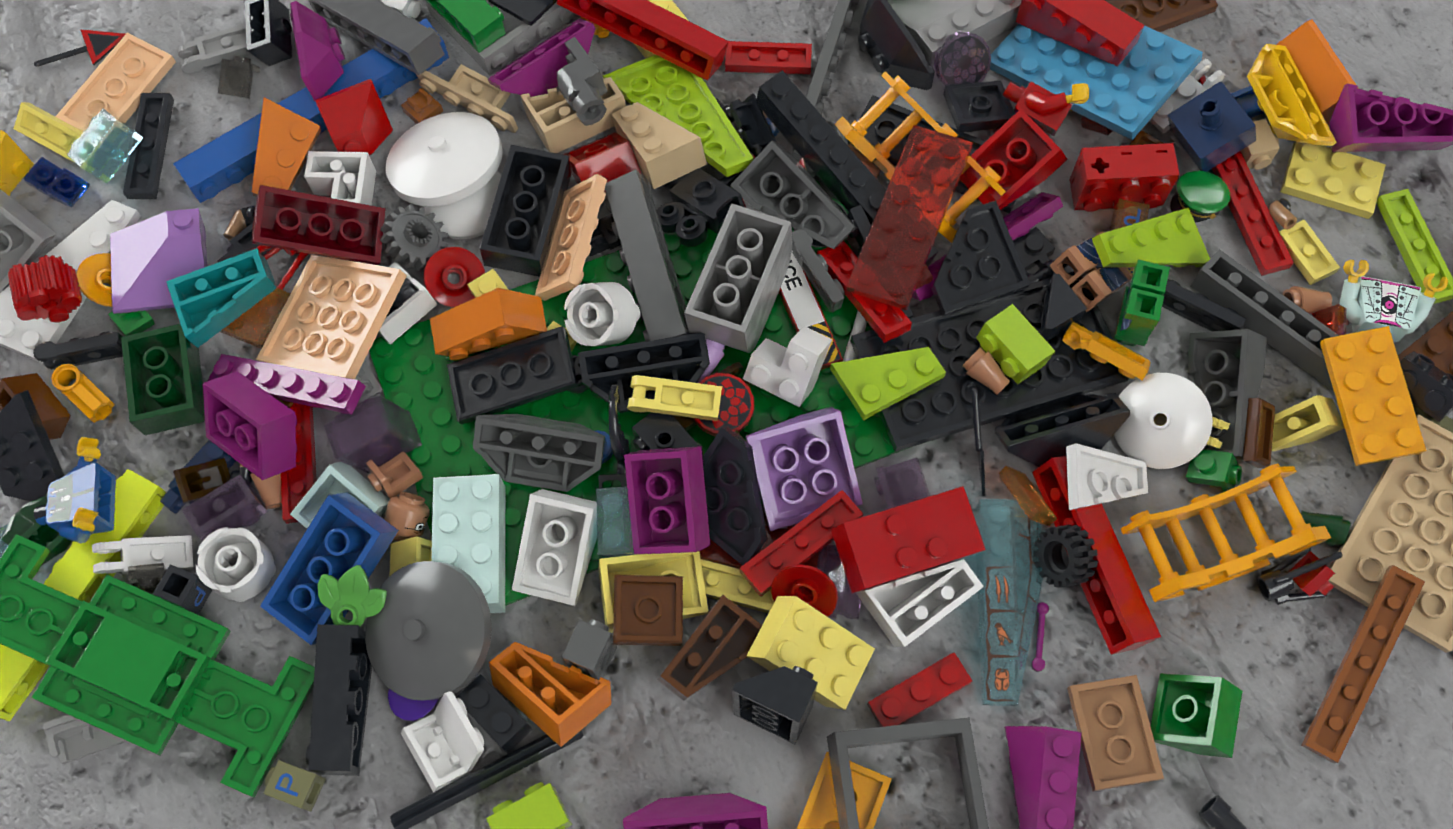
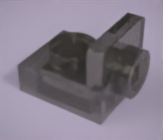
(237, 77)
(146, 576)

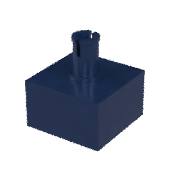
(1212, 127)

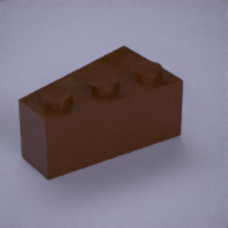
(712, 649)

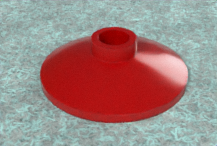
(449, 261)
(808, 585)

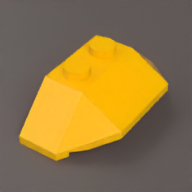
(1287, 99)

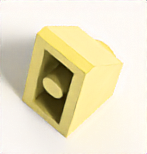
(1306, 422)

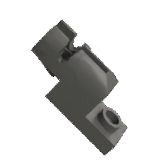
(582, 84)

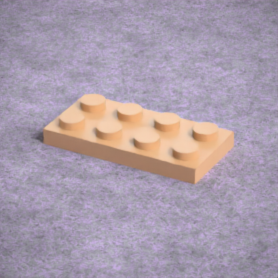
(118, 82)
(571, 238)

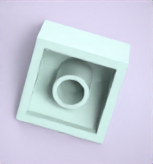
(335, 480)

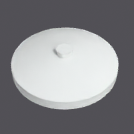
(444, 159)

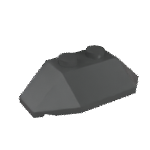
(538, 450)

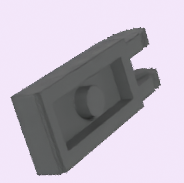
(816, 270)

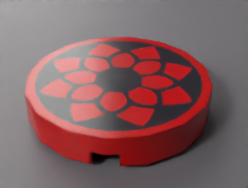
(735, 404)

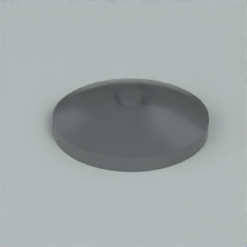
(429, 631)

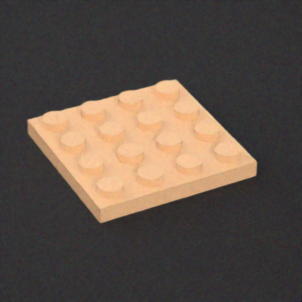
(332, 316)

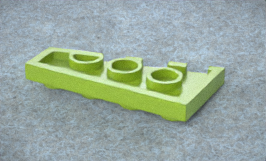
(1160, 240)

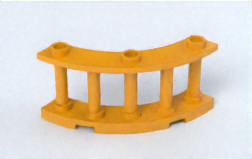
(857, 130)
(1231, 565)

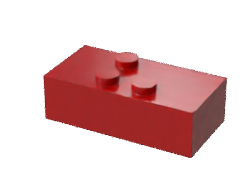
(907, 539)

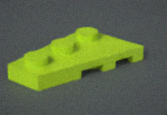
(887, 378)

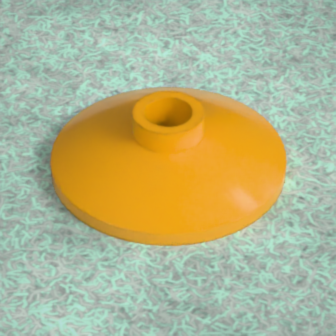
(92, 275)

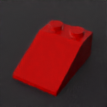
(1019, 155)

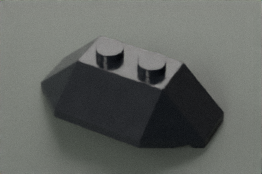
(893, 46)
(667, 358)
(1049, 429)

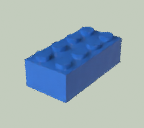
(336, 540)

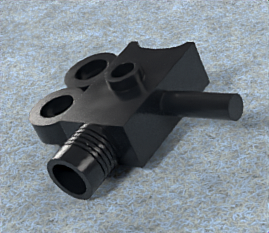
(702, 199)

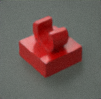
(1315, 579)

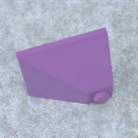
(152, 254)
(803, 466)

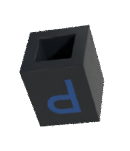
(183, 589)

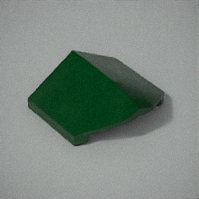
(25, 525)

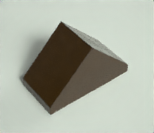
(201, 479)

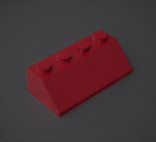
(318, 225)

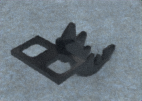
(619, 444)

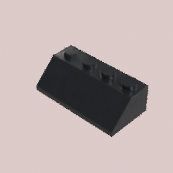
(776, 701)

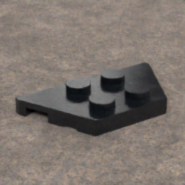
(25, 451)

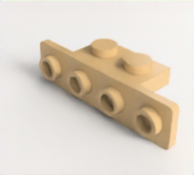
(473, 93)

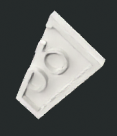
(1102, 476)

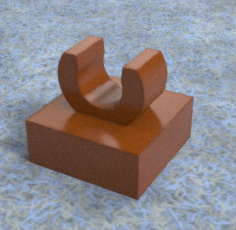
(421, 106)

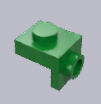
(1215, 469)

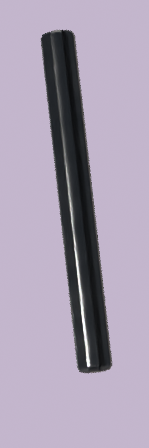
(477, 781)

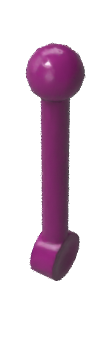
(1038, 663)

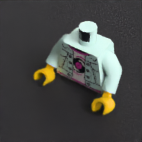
(1384, 303)

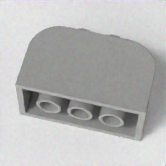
(741, 278)

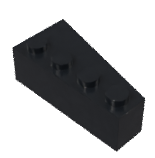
(339, 700)

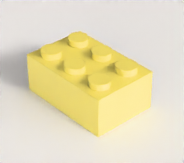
(808, 639)

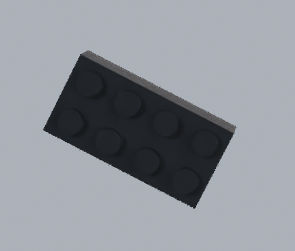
(525, 210)

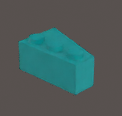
(219, 294)

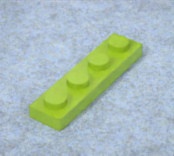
(1415, 241)

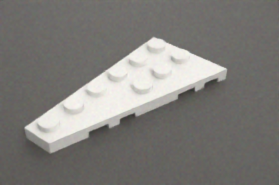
(85, 241)

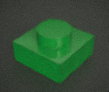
(132, 322)

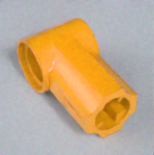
(82, 392)

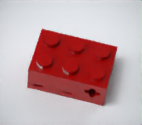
(1123, 172)

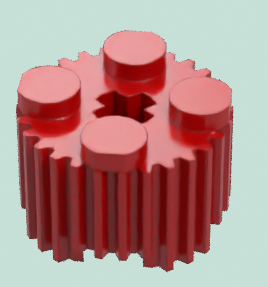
(44, 289)

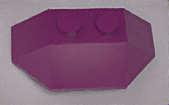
(317, 49)
(539, 67)
(699, 812)

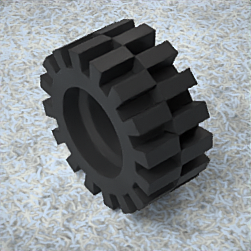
(1051, 556)

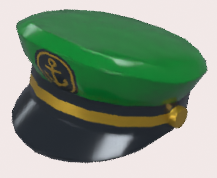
(1202, 194)

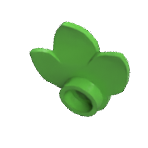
(351, 594)

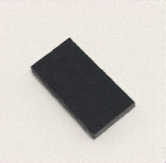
(512, 375)

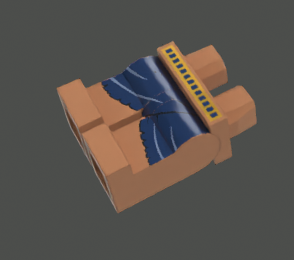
(1097, 279)

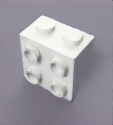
(444, 743)

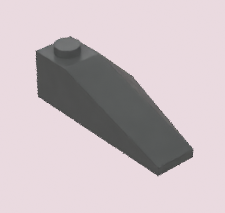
(787, 191)
(1228, 372)

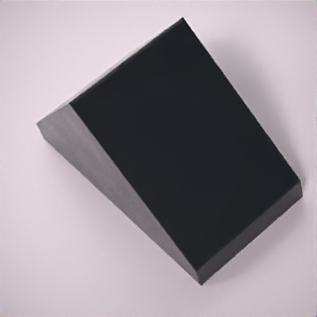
(1059, 308)

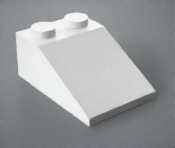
(556, 546)

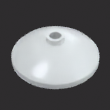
(468, 216)
(1186, 426)

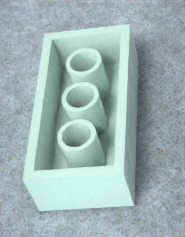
(471, 530)

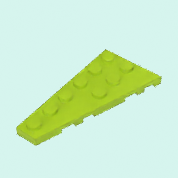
(687, 102)

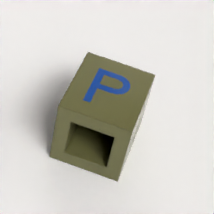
(293, 785)

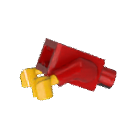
(1043, 106)

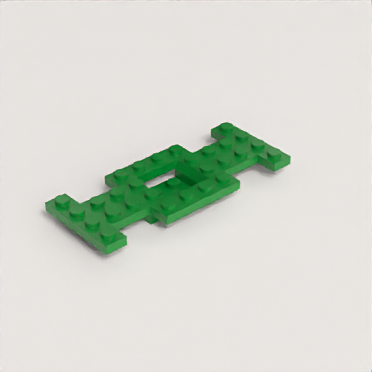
(150, 657)

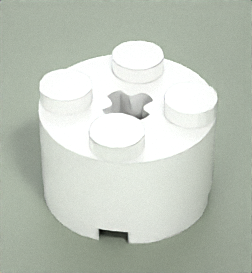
(600, 313)
(238, 581)

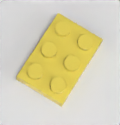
(1333, 179)

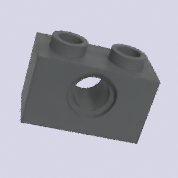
(590, 648)

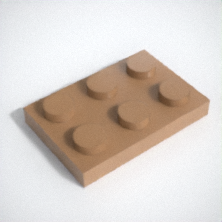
(1115, 733)

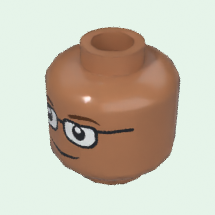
(407, 514)

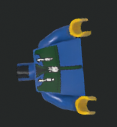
(81, 499)

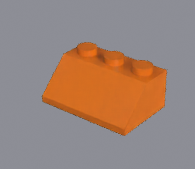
(1318, 66)

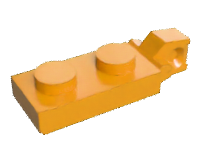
(1106, 350)

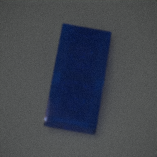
(56, 182)

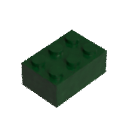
(162, 380)

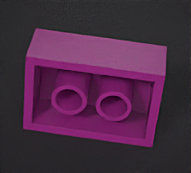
(250, 425)
(667, 500)

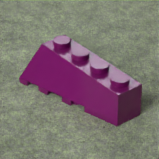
(1384, 123)
(1044, 775)

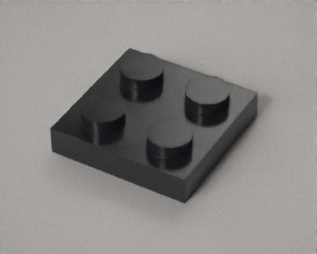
(978, 105)

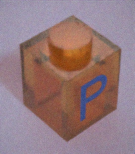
(1128, 213)

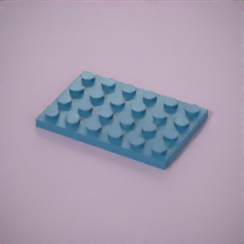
(1118, 96)

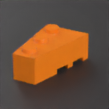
(487, 322)
(549, 693)

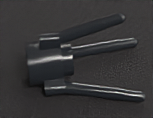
(1277, 583)

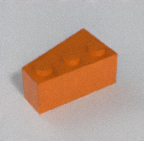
(282, 146)

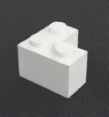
(341, 175)
(790, 370)

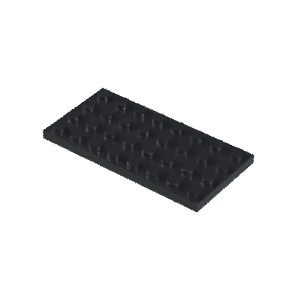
(947, 404)

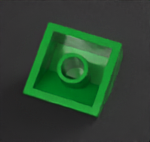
(1196, 714)

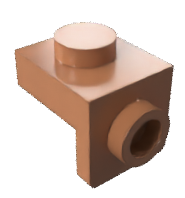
(394, 475)

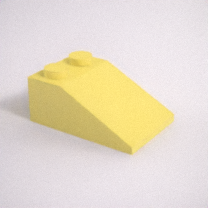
(661, 564)

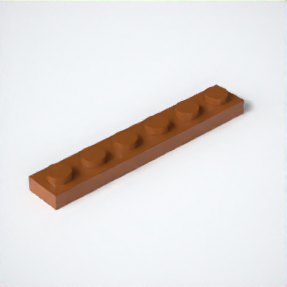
(1363, 664)

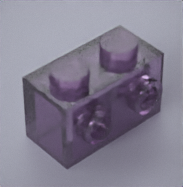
(228, 506)

